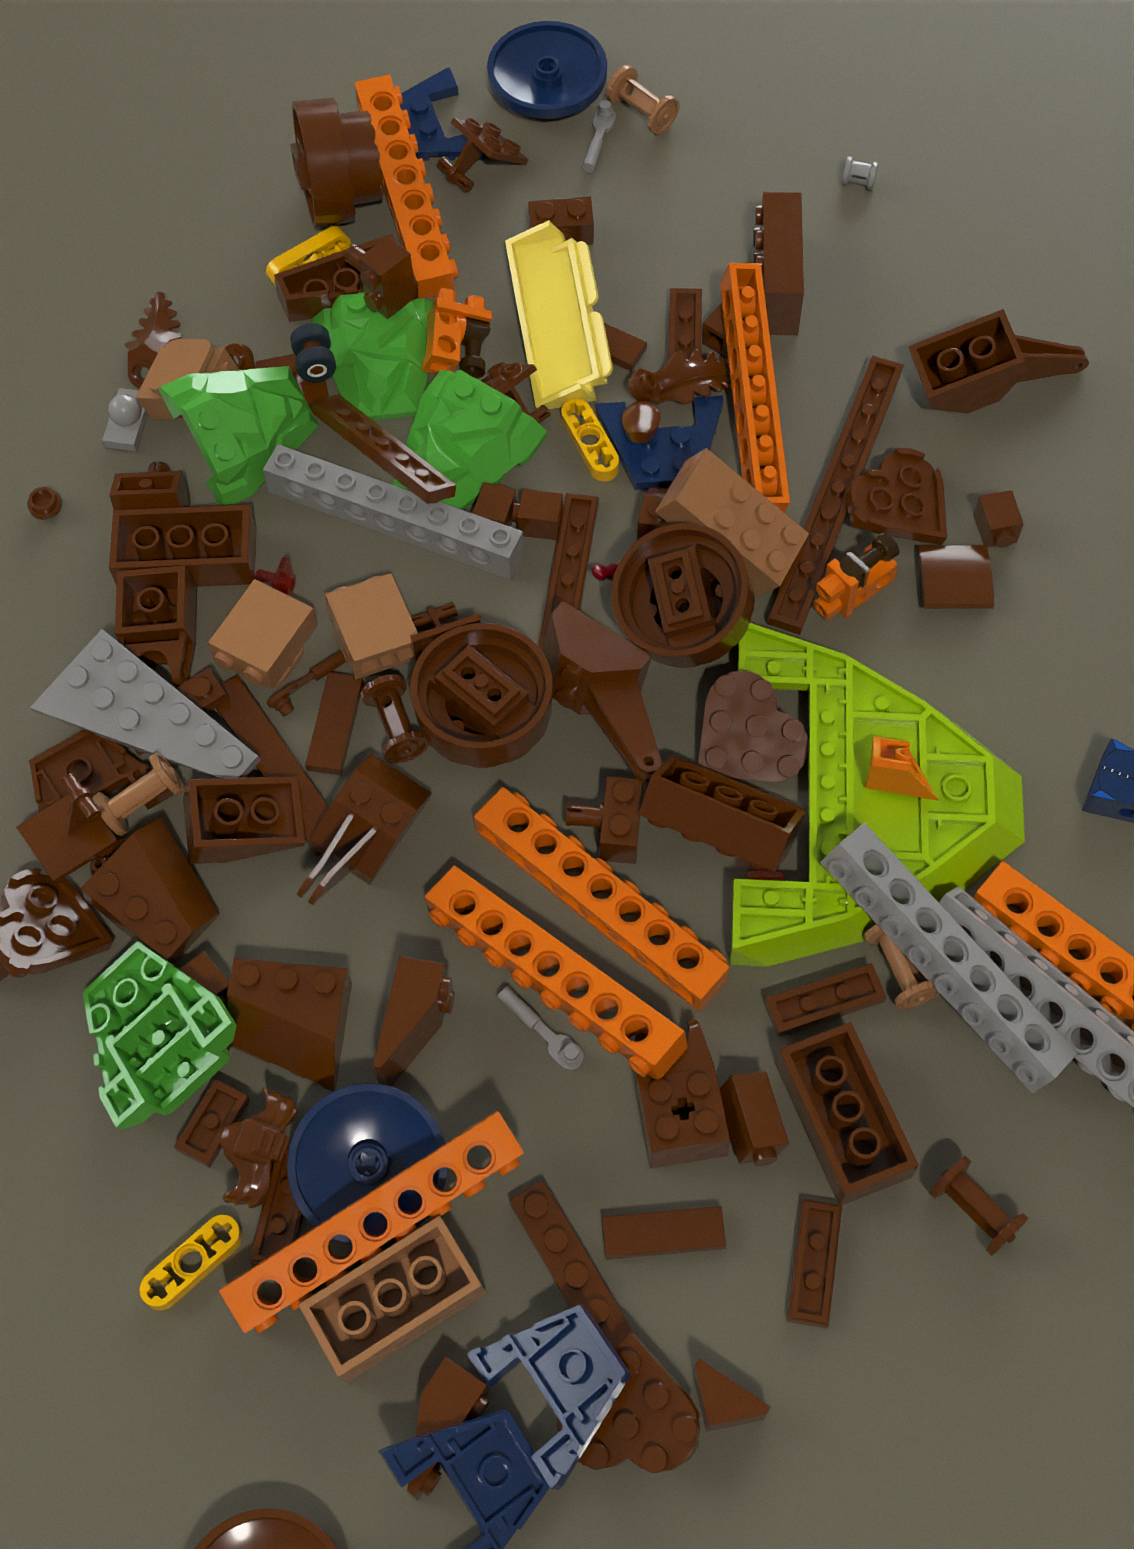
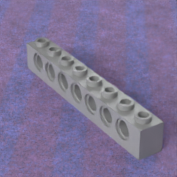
(394, 511)
(949, 958)
(1052, 985)

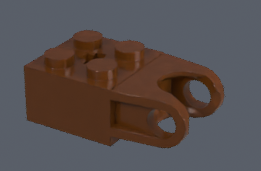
(158, 617)
(686, 1089)

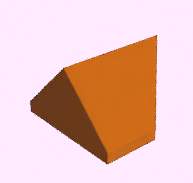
(896, 770)

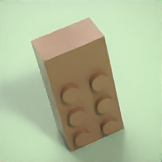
(719, 498)
(391, 1300)

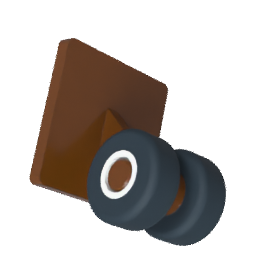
(311, 360)

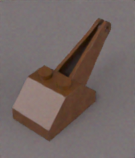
(984, 361)
(602, 677)
(364, 824)

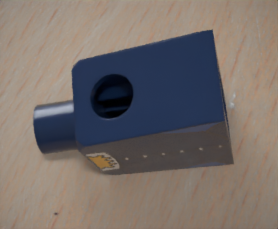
(1113, 784)

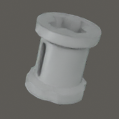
(860, 173)

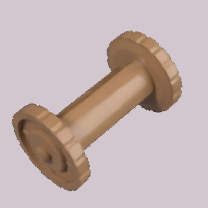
(658, 111)
(138, 794)
(914, 985)

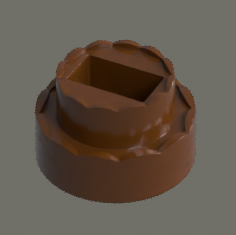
(334, 160)
(675, 568)
(482, 694)

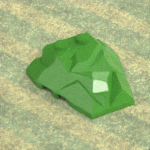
(378, 356)
(240, 422)
(471, 434)
(154, 1035)

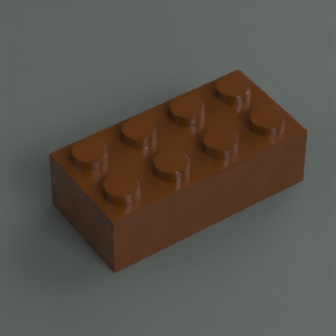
(781, 259)
(209, 540)
(721, 813)
(846, 1114)

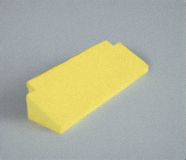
(556, 315)

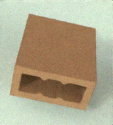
(175, 361)
(371, 625)
(263, 635)

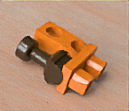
(455, 325)
(857, 577)

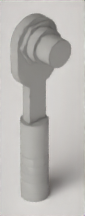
(602, 123)
(560, 1047)

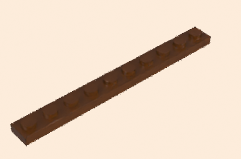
(830, 506)

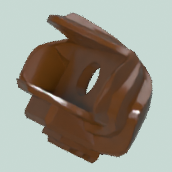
(254, 1145)

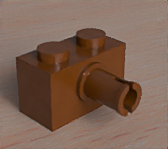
(569, 215)
(384, 274)
(149, 489)
(615, 819)

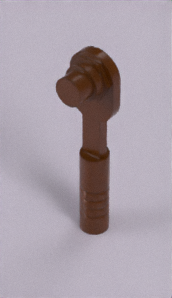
(281, 700)

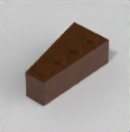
(317, 284)

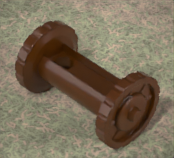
(403, 742)
(978, 1205)

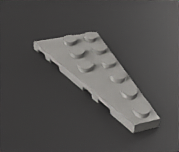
(133, 705)

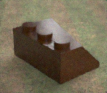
(152, 893)
(291, 1015)

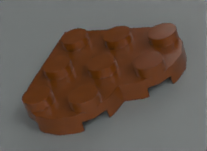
(900, 499)
(747, 734)
(46, 925)
(649, 1421)

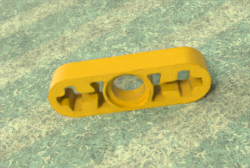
(323, 244)
(590, 426)
(160, 1273)

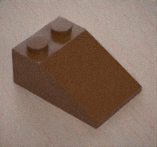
(241, 817)
(413, 1015)

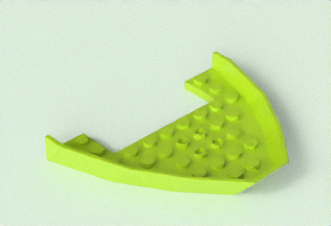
(937, 841)

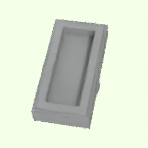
(125, 421)

